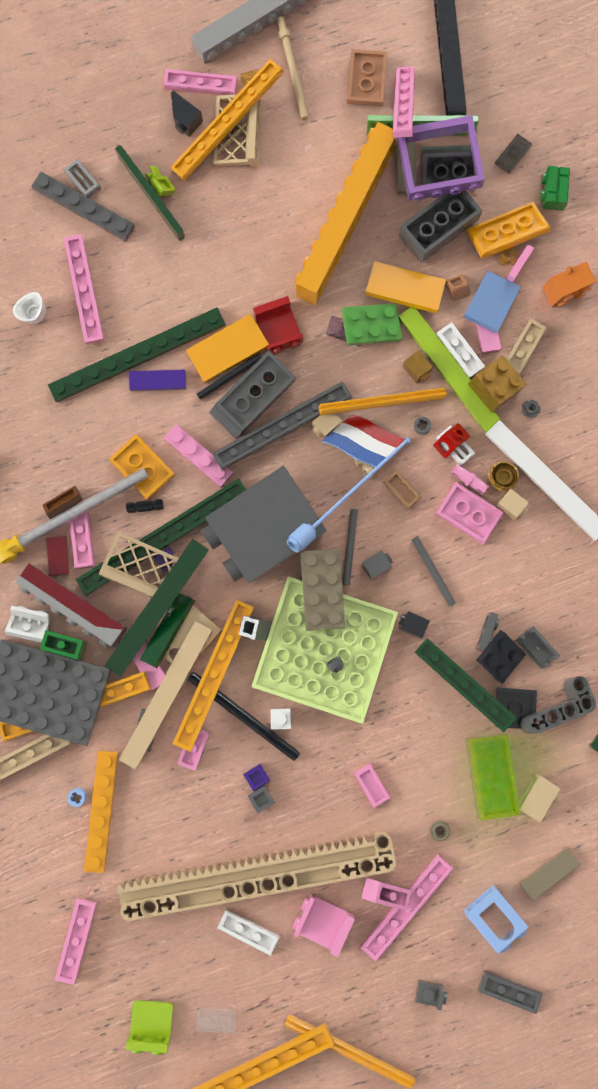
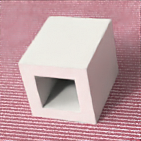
(281, 718)

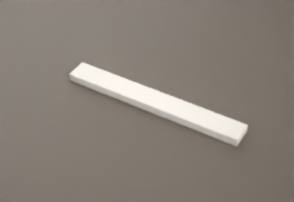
(544, 478)

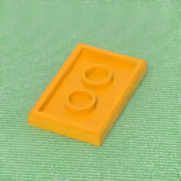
(138, 455)

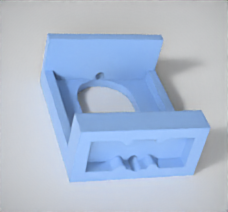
(483, 902)

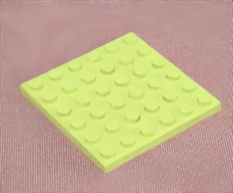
(297, 659)

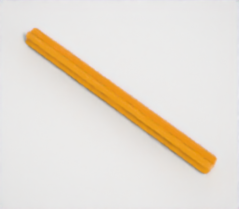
(382, 401)
(356, 1055)

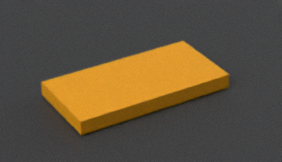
(507, 230)
(405, 287)
(227, 348)

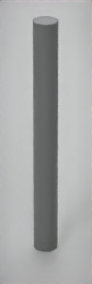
(350, 547)
(433, 571)

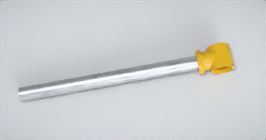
(17, 544)

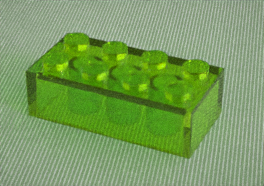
(492, 776)

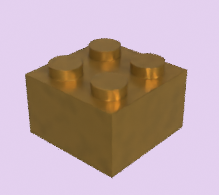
(497, 383)

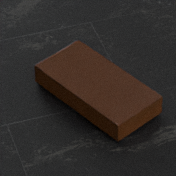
(62, 502)

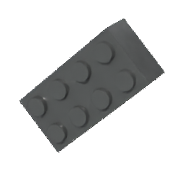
(439, 224)

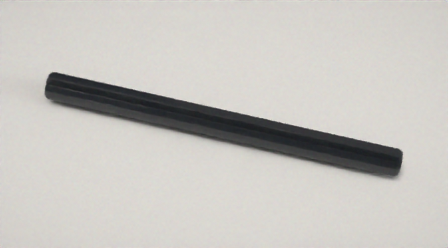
(250, 721)

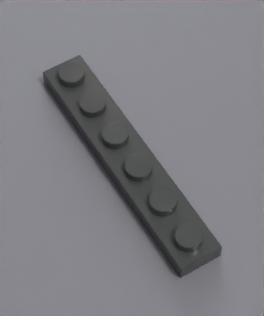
(83, 206)

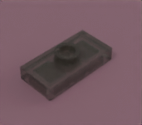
(513, 153)

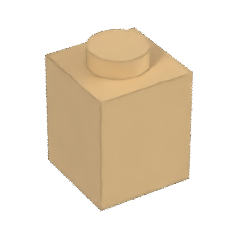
(325, 425)
(513, 504)

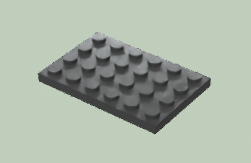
(50, 692)

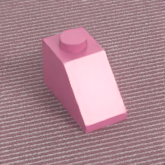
(386, 894)

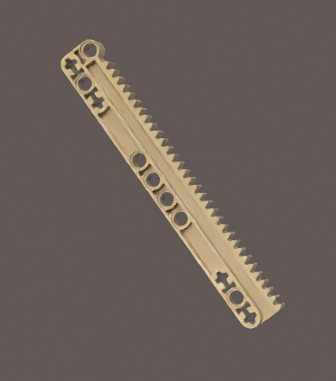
(207, 887)

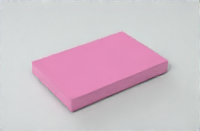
(469, 513)

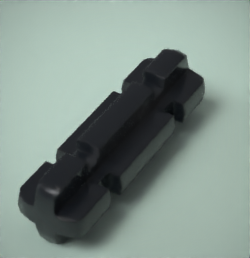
(147, 505)

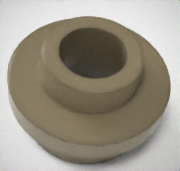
(446, 830)

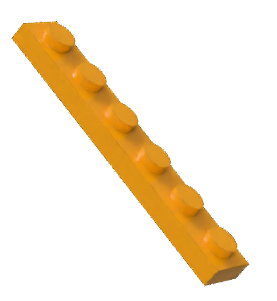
(101, 811)

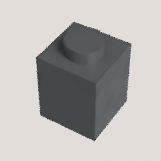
(377, 564)
(255, 628)

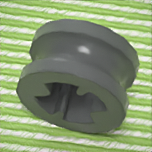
(427, 428)

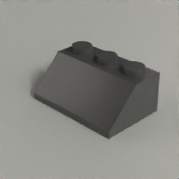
(446, 163)

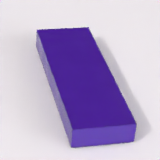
(157, 380)

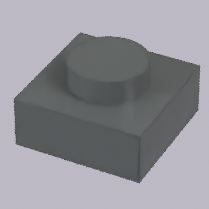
(261, 799)

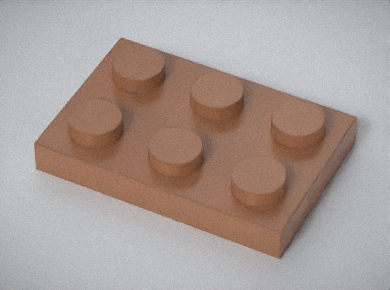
(367, 77)

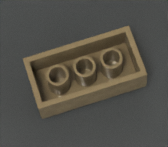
(322, 589)

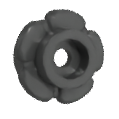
(526, 408)

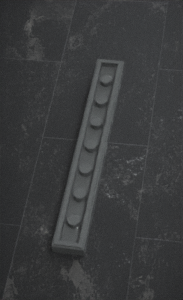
(278, 427)

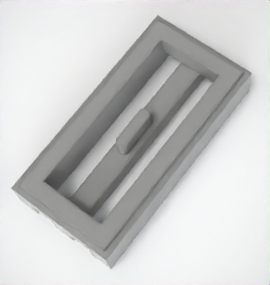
(91, 190)

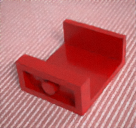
(278, 325)

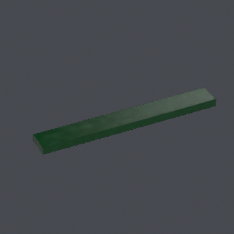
(156, 607)

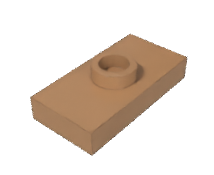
(401, 489)

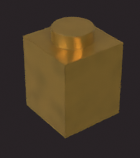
(417, 367)

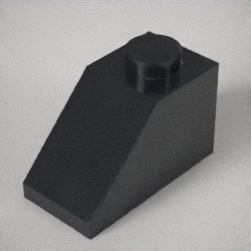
(185, 115)

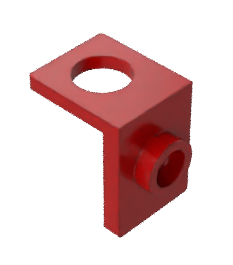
(453, 438)

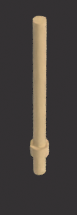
(284, 35)

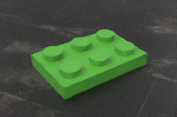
(371, 324)

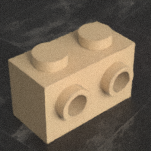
(539, 798)

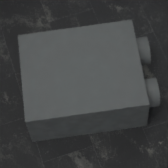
(258, 525)

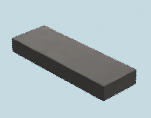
(510, 992)

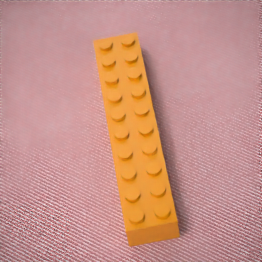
(345, 214)

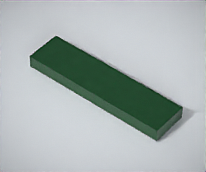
(167, 630)

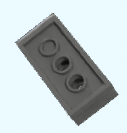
(240, 409)

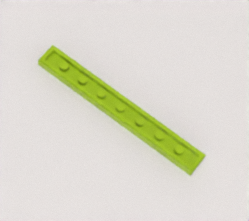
(447, 367)

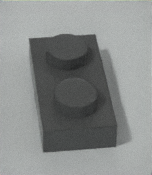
(490, 624)

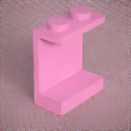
(323, 923)

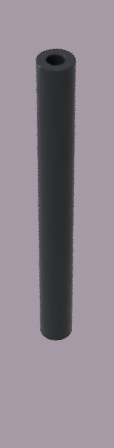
(229, 376)

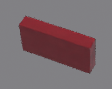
(57, 555)

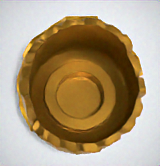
(503, 476)

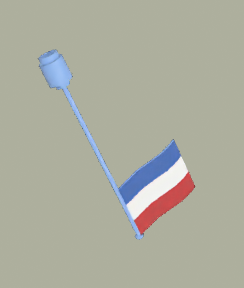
(364, 443)

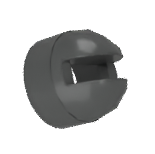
(335, 664)

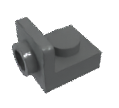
(431, 994)

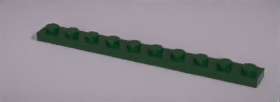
(136, 355)
(163, 535)

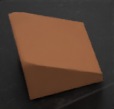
(458, 287)

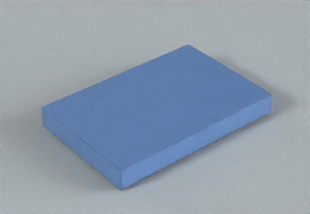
(492, 302)

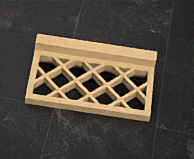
(252, 137)
(128, 580)

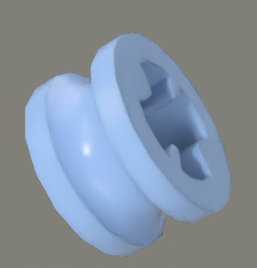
(74, 803)

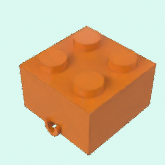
(569, 284)

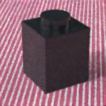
(413, 624)

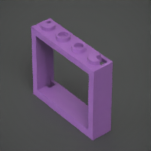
(434, 130)

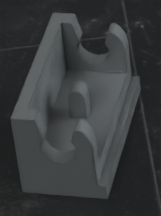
(537, 647)

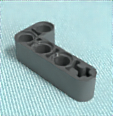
(558, 710)

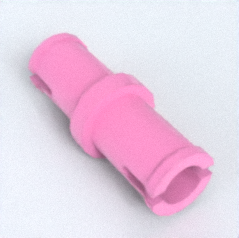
(470, 479)

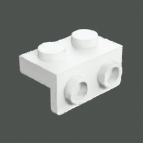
(27, 623)

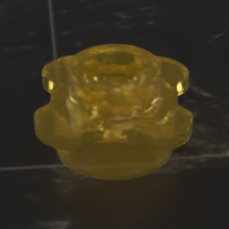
(511, 259)

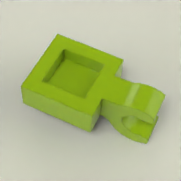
(160, 183)

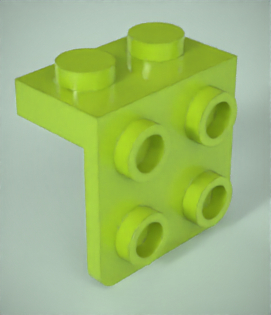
(150, 1027)

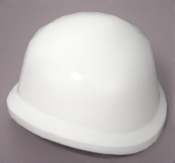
(30, 308)

